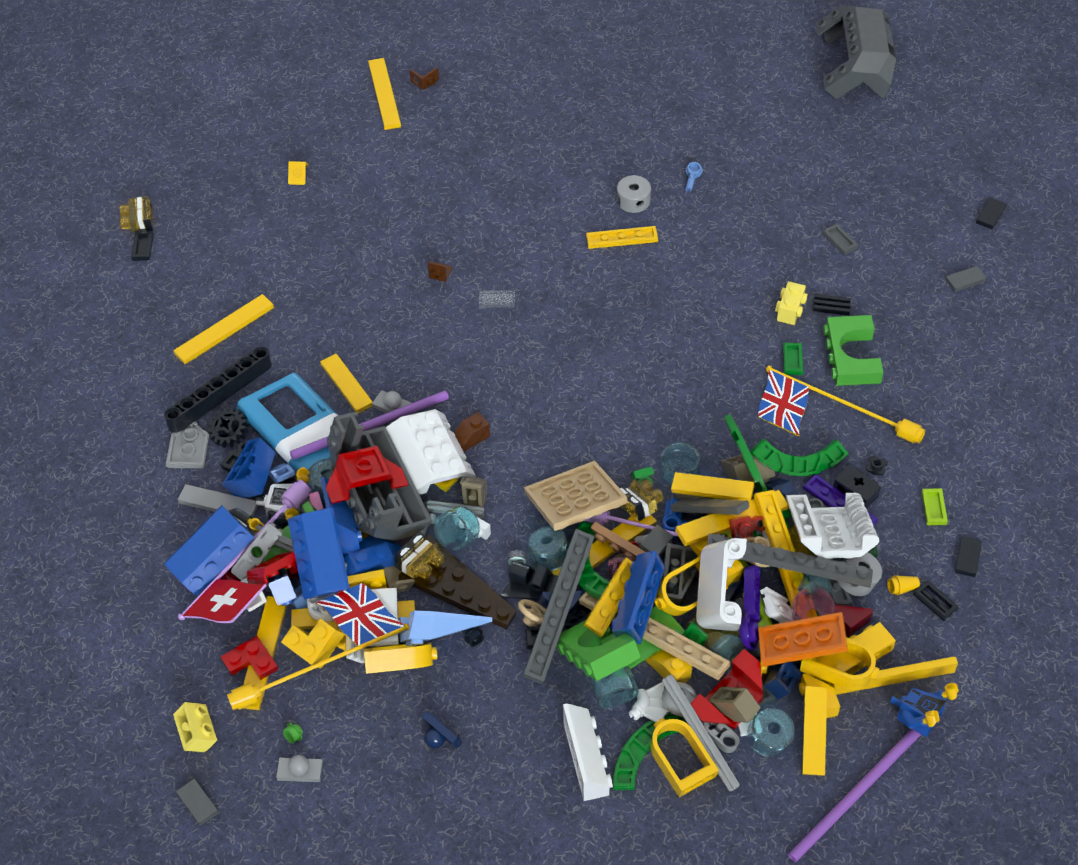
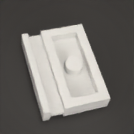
(776, 606)

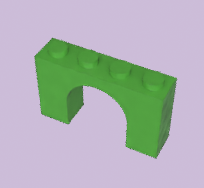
(845, 368)
(582, 649)

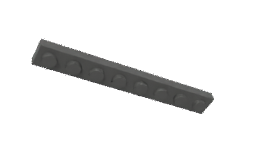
(803, 563)
(558, 607)

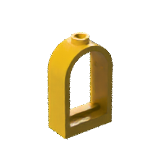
(662, 600)
(399, 657)
(841, 678)
(697, 778)

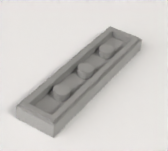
(212, 500)

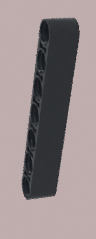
(217, 389)

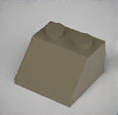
(737, 468)

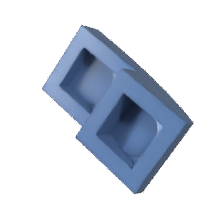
(281, 473)

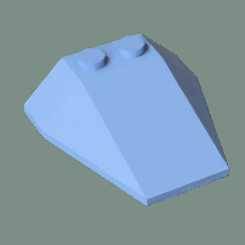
(432, 625)

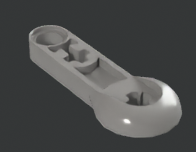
(690, 694)

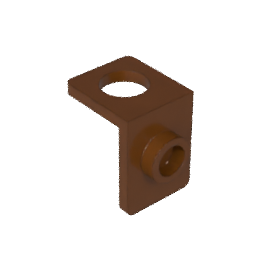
(425, 81)
(438, 271)

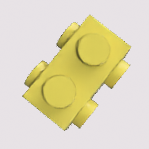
(790, 306)
(195, 727)

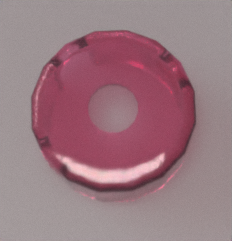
(819, 601)

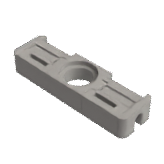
(265, 541)

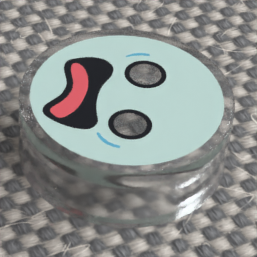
(516, 555)

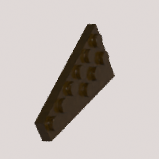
(463, 589)

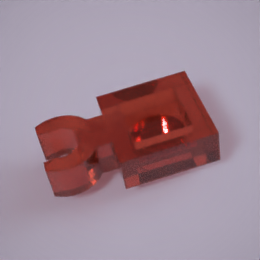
(743, 526)

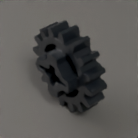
(236, 423)

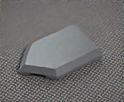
(188, 448)

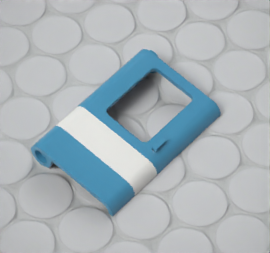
(283, 439)

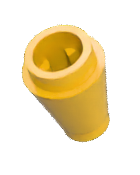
(902, 584)

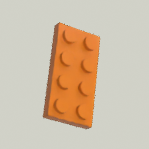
(802, 639)

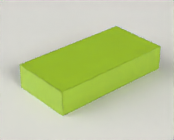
(934, 506)

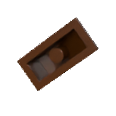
(472, 431)

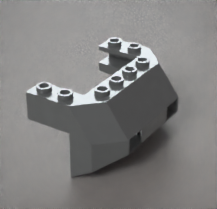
(868, 46)
(377, 507)

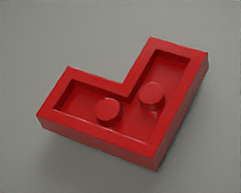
(252, 654)

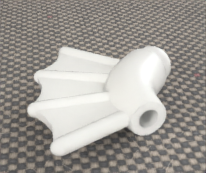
(649, 704)

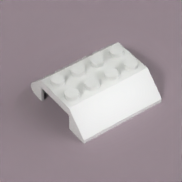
(429, 449)
(834, 530)

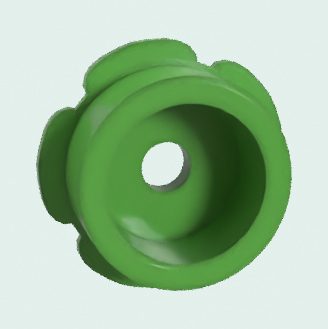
(293, 733)

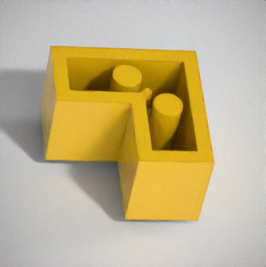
(316, 645)

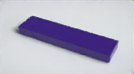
(828, 494)

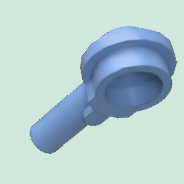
(694, 171)

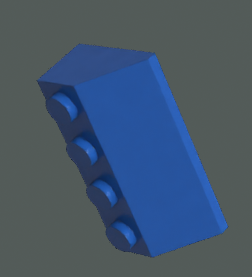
(348, 530)
(209, 550)
(318, 553)
(639, 596)

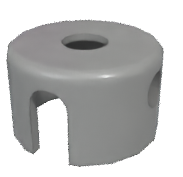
(631, 190)
(868, 561)

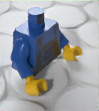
(923, 709)

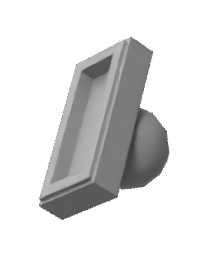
(389, 401)
(299, 769)

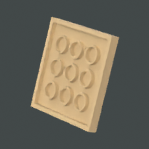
(575, 495)

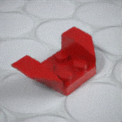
(360, 469)
(271, 567)
(744, 674)

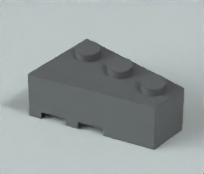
(673, 558)

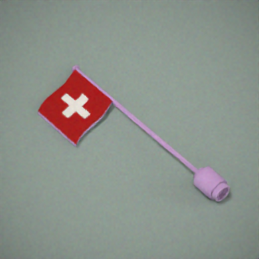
(227, 599)

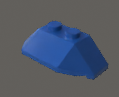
(373, 555)

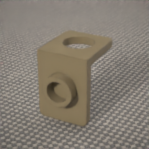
(392, 580)

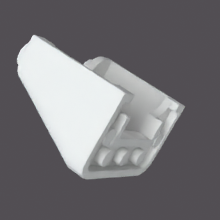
(712, 608)

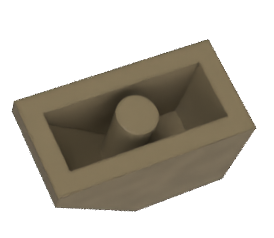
(474, 491)
(735, 703)

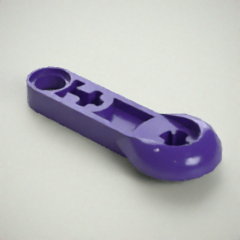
(749, 628)

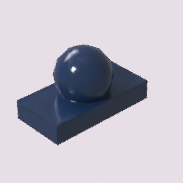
(438, 733)

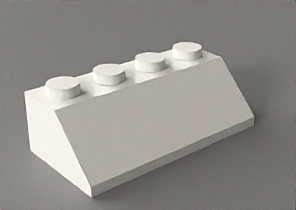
(585, 752)

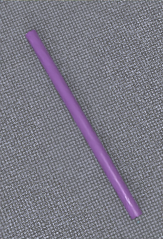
(375, 422)
(863, 785)

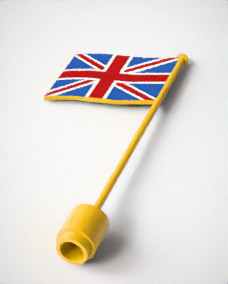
(787, 399)
(357, 615)

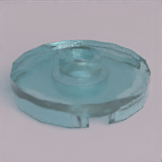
(728, 647)

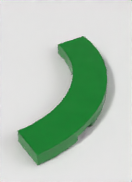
(745, 453)
(798, 465)
(590, 580)
(634, 752)

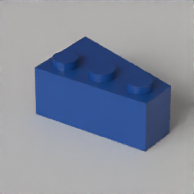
(250, 469)

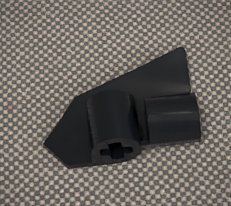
(528, 581)

